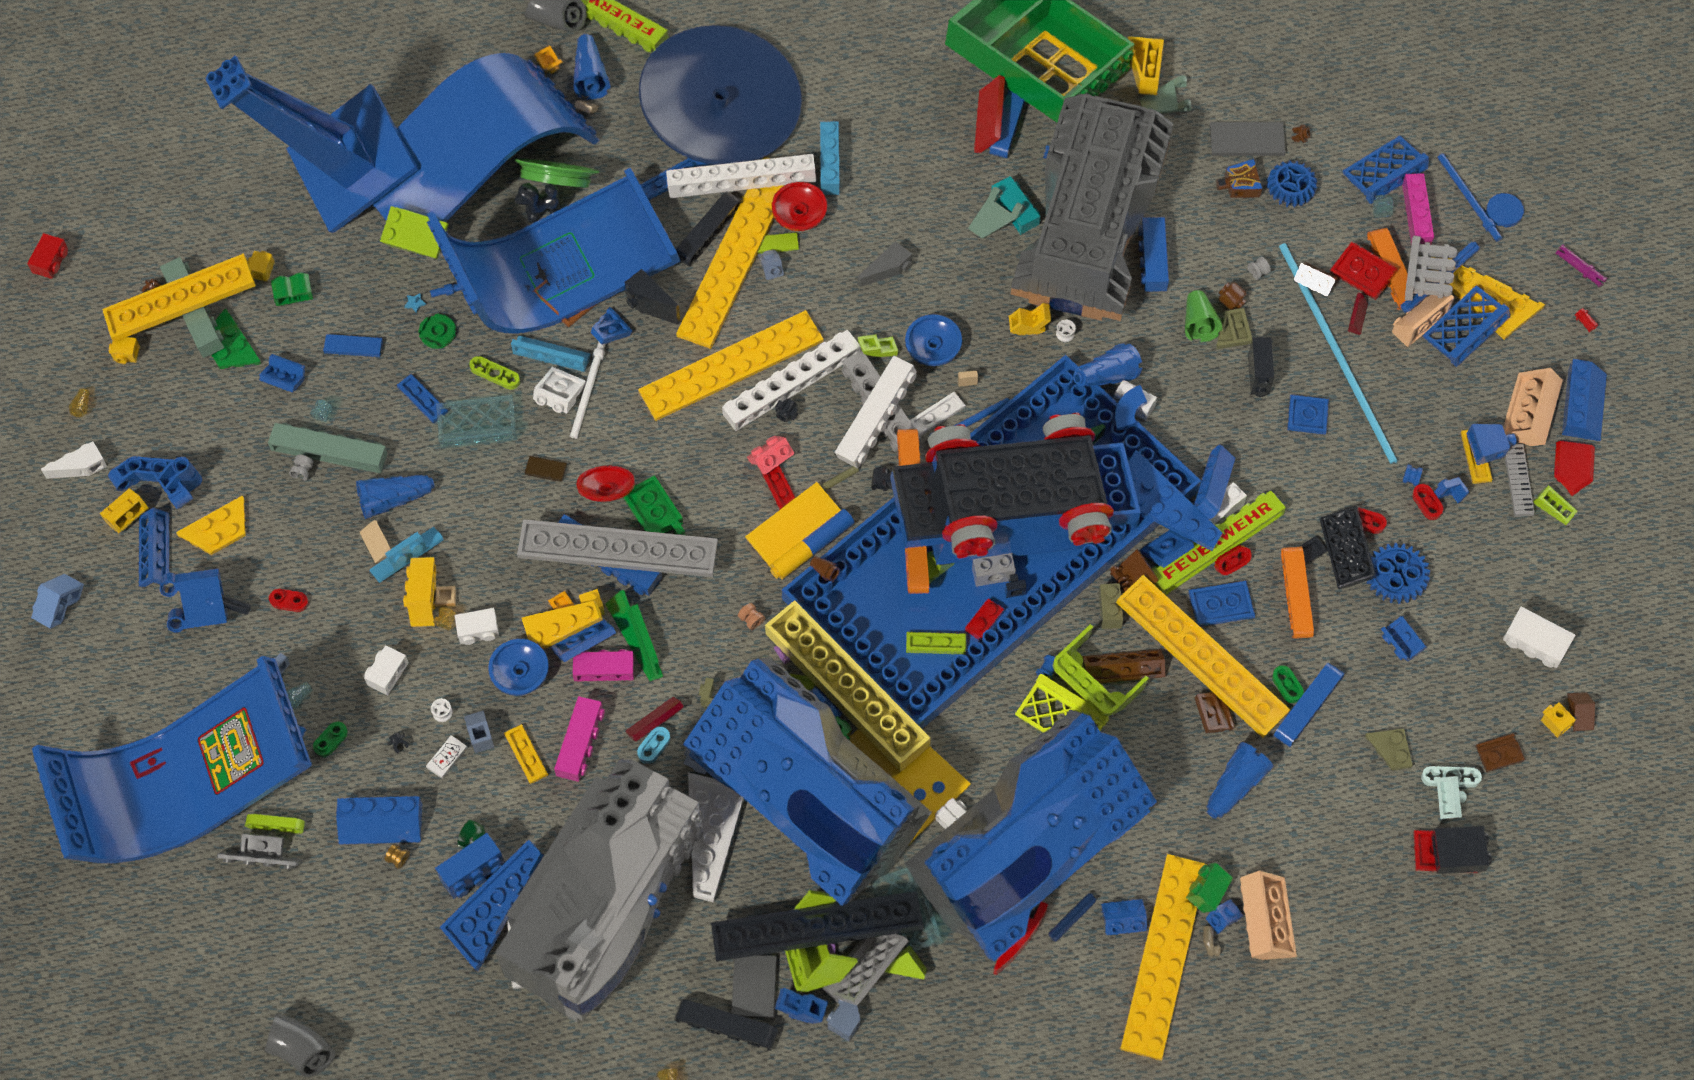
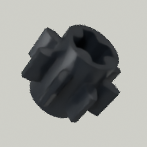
(786, 410)

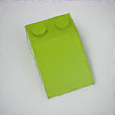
(410, 233)

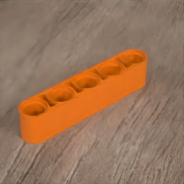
(1385, 248)
(1297, 592)

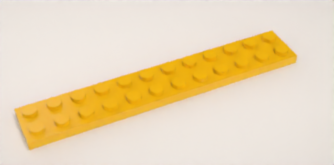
(729, 267)

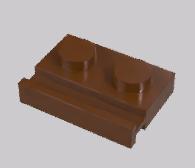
(1213, 713)
(1500, 753)

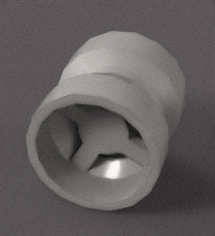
(301, 466)

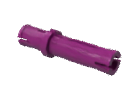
(1587, 270)

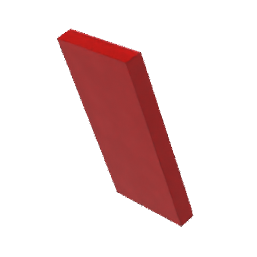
(989, 114)

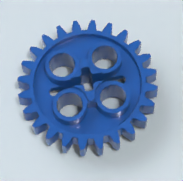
(1412, 565)

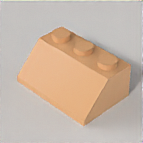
(1421, 318)

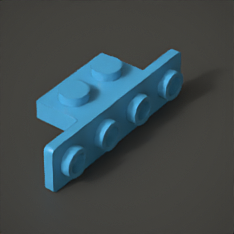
(403, 552)

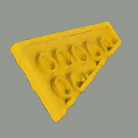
(1519, 305)

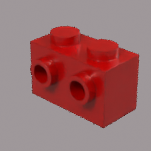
(48, 256)

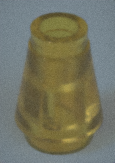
(79, 404)

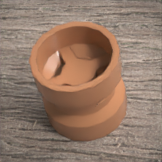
(751, 616)

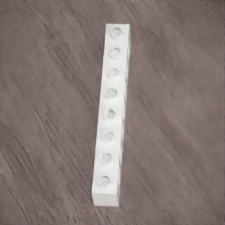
(741, 176)
(802, 379)

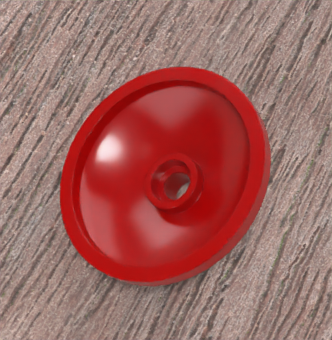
(795, 198)
(605, 483)

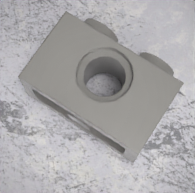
(993, 569)

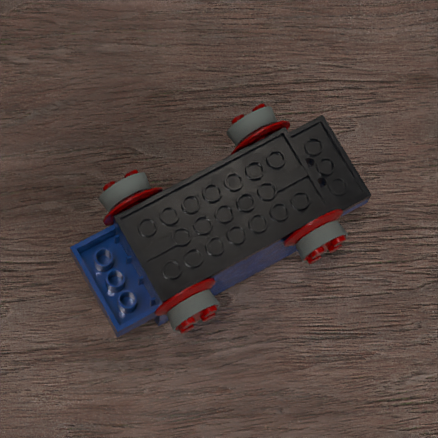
(1014, 495)

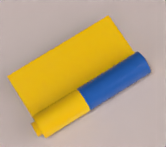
(799, 531)

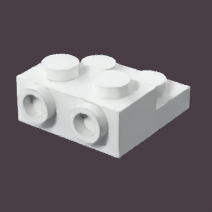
(558, 390)

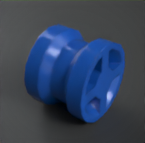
(1412, 475)

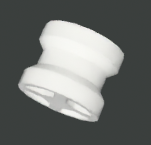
(1065, 326)
(439, 706)

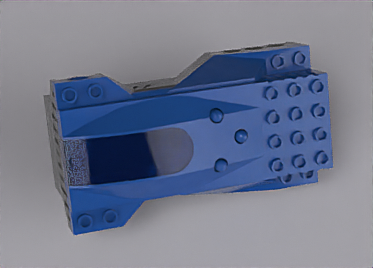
(801, 773)
(1031, 832)

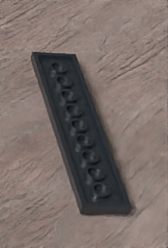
(816, 926)

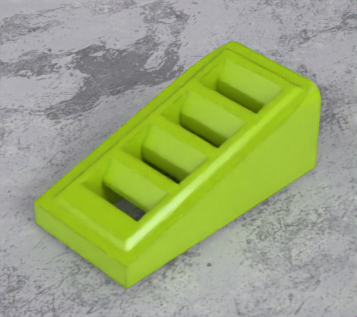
(1547, 507)

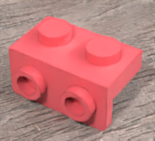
(771, 454)

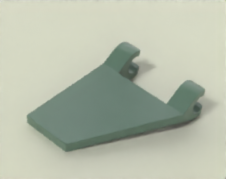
(1166, 98)
(993, 216)

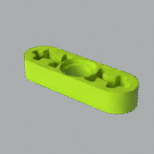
(493, 366)
(266, 822)

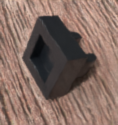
(1015, 587)

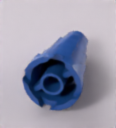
(589, 73)
(1111, 367)
(383, 494)
(1241, 774)

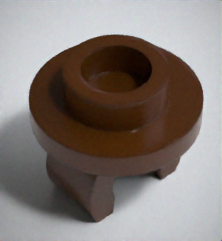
(1303, 133)
(150, 284)

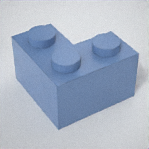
(54, 598)

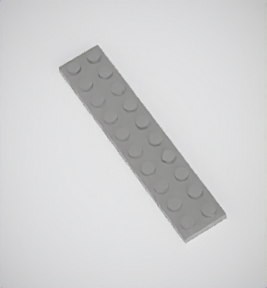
(617, 548)

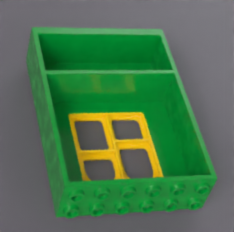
(1003, 31)

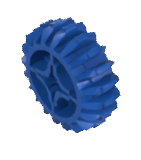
(1289, 188)

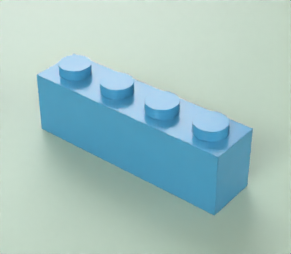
(829, 157)

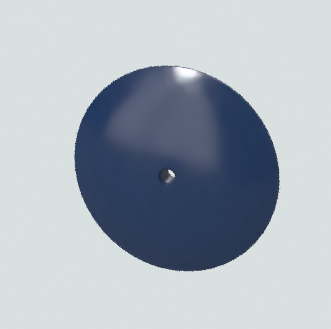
(712, 63)

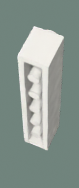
(876, 411)

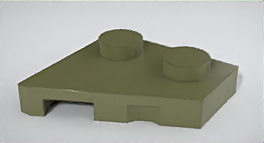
(1235, 330)
(1392, 747)

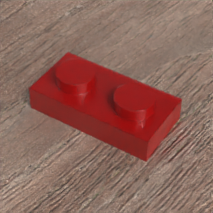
(984, 619)

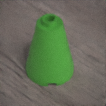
(1201, 318)

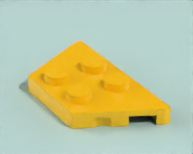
(217, 528)

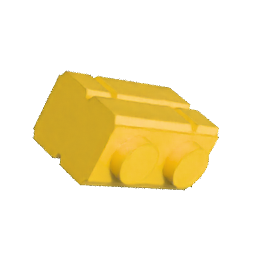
(124, 510)

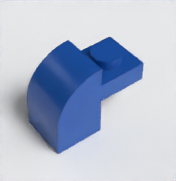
(799, 1007)

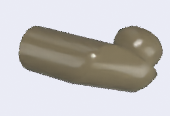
(1208, 939)

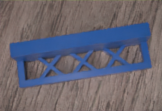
(156, 547)

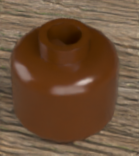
(1232, 295)

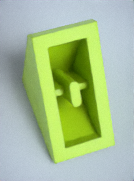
(907, 964)

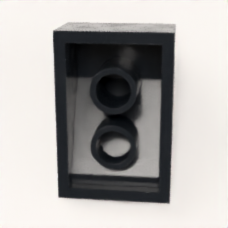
(650, 298)

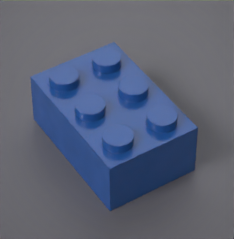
(470, 866)

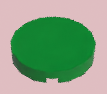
(437, 331)

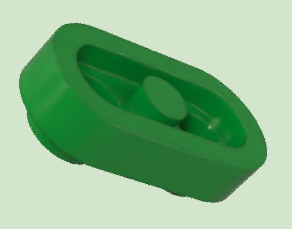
(1287, 685)
(331, 739)

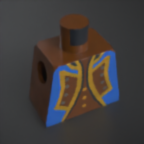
(1241, 180)

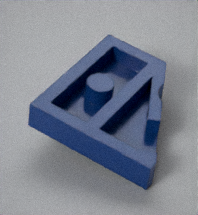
(610, 327)

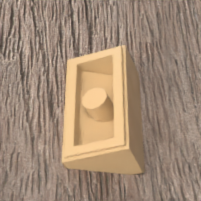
(375, 541)

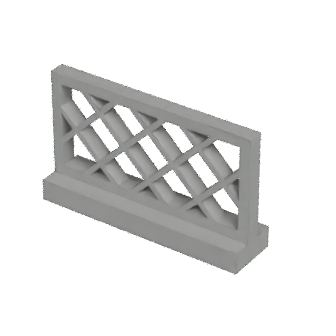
(867, 954)

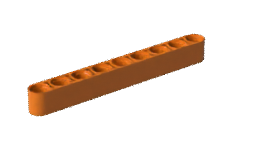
(916, 556)

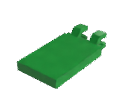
(654, 508)

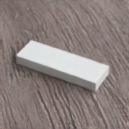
(937, 413)

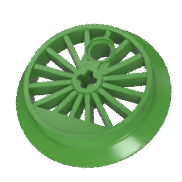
(556, 173)

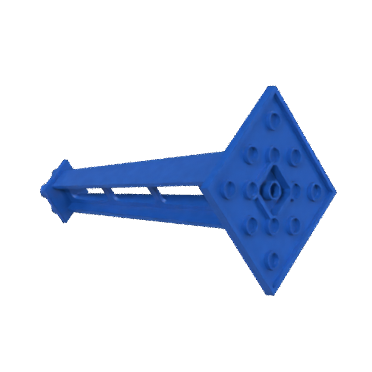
(341, 156)

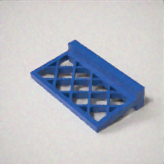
(1395, 177)
(1479, 333)

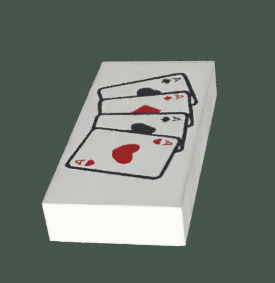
(446, 757)

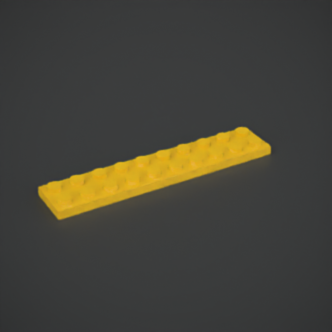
(730, 365)
(1203, 656)
(1162, 960)

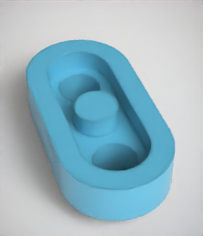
(652, 745)

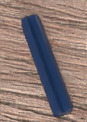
(1072, 917)

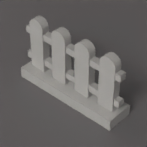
(1423, 275)

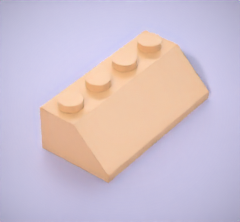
(1533, 406)
(1267, 916)

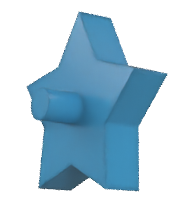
(414, 302)

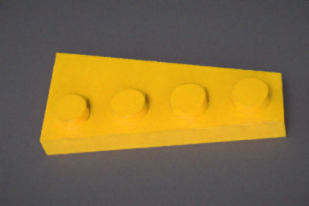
(559, 624)

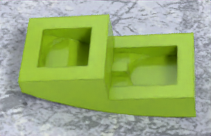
(878, 347)

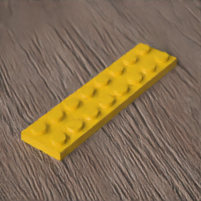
(178, 297)

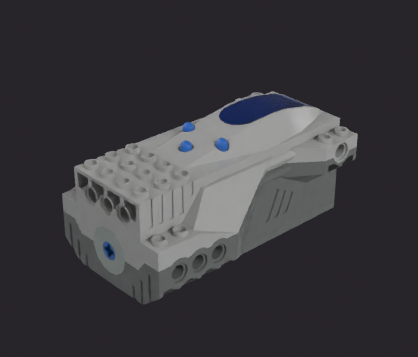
(599, 889)

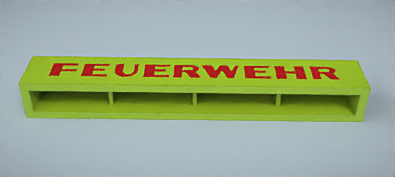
(626, 23)
(1234, 531)

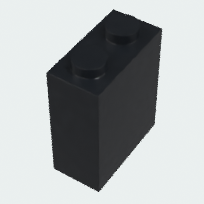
(1260, 366)
(1460, 849)

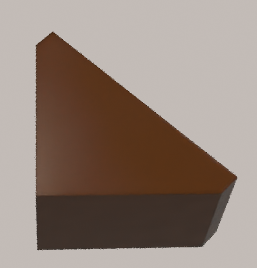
(1583, 710)

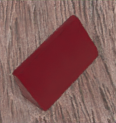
(1358, 314)

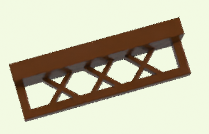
(1125, 665)

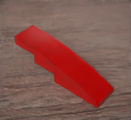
(1032, 926)

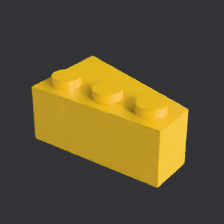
(1146, 63)
(420, 591)

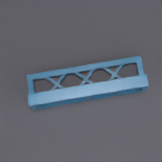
(550, 353)

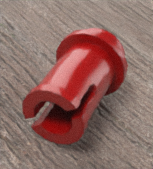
(1587, 321)

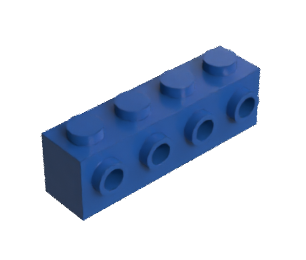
(1153, 254)

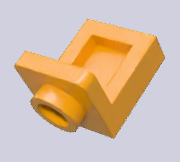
(548, 60)

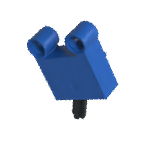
(201, 599)

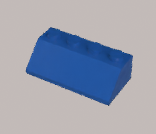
(1584, 400)
(379, 820)

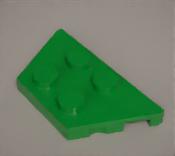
(236, 349)

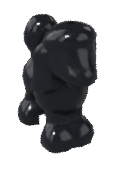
(536, 202)

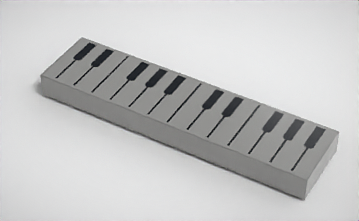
(1519, 481)

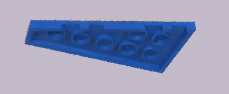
(1168, 506)
(482, 917)

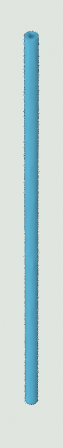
(1340, 358)

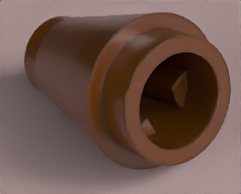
(825, 568)

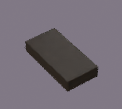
(545, 468)

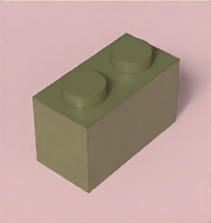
(1110, 611)

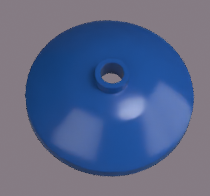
(937, 331)
(512, 657)

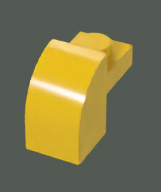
(1030, 322)

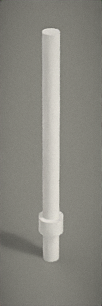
(597, 356)

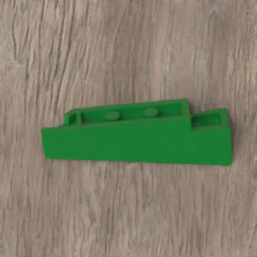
(635, 633)

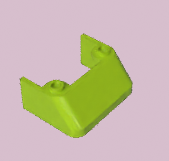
(1068, 667)
(814, 966)

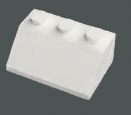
(1538, 637)

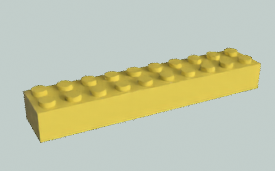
(847, 686)

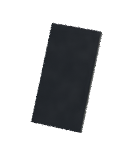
(1348, 547)

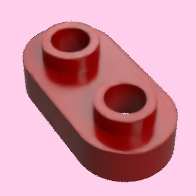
(1430, 501)
(1369, 517)
(1232, 561)
(288, 599)

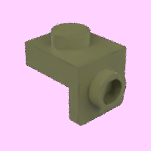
(706, 692)

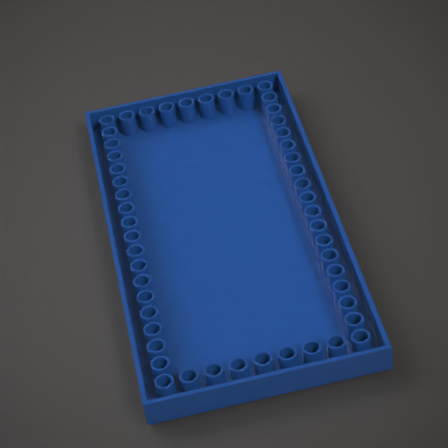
(869, 600)

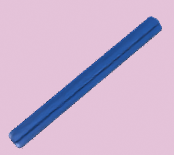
(1460, 259)

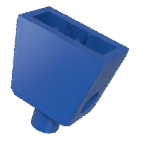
(1489, 442)

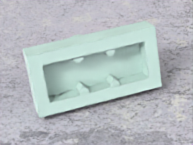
(1450, 797)

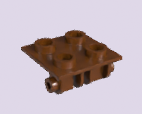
(1131, 570)

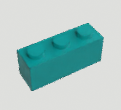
(1011, 196)

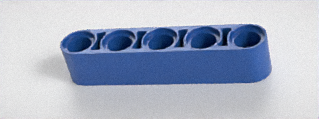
(1010, 116)
(1214, 482)
(1308, 704)

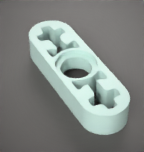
(1456, 770)

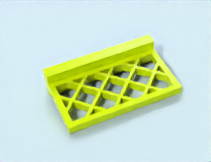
(1062, 695)

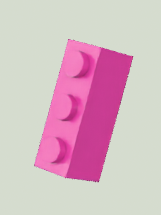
(604, 666)

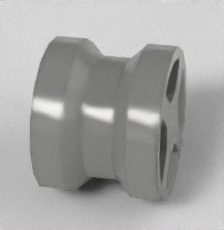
(1259, 268)

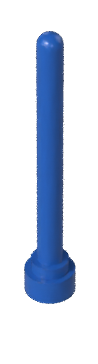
(984, 413)

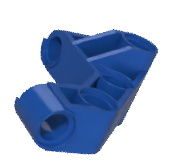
(176, 479)

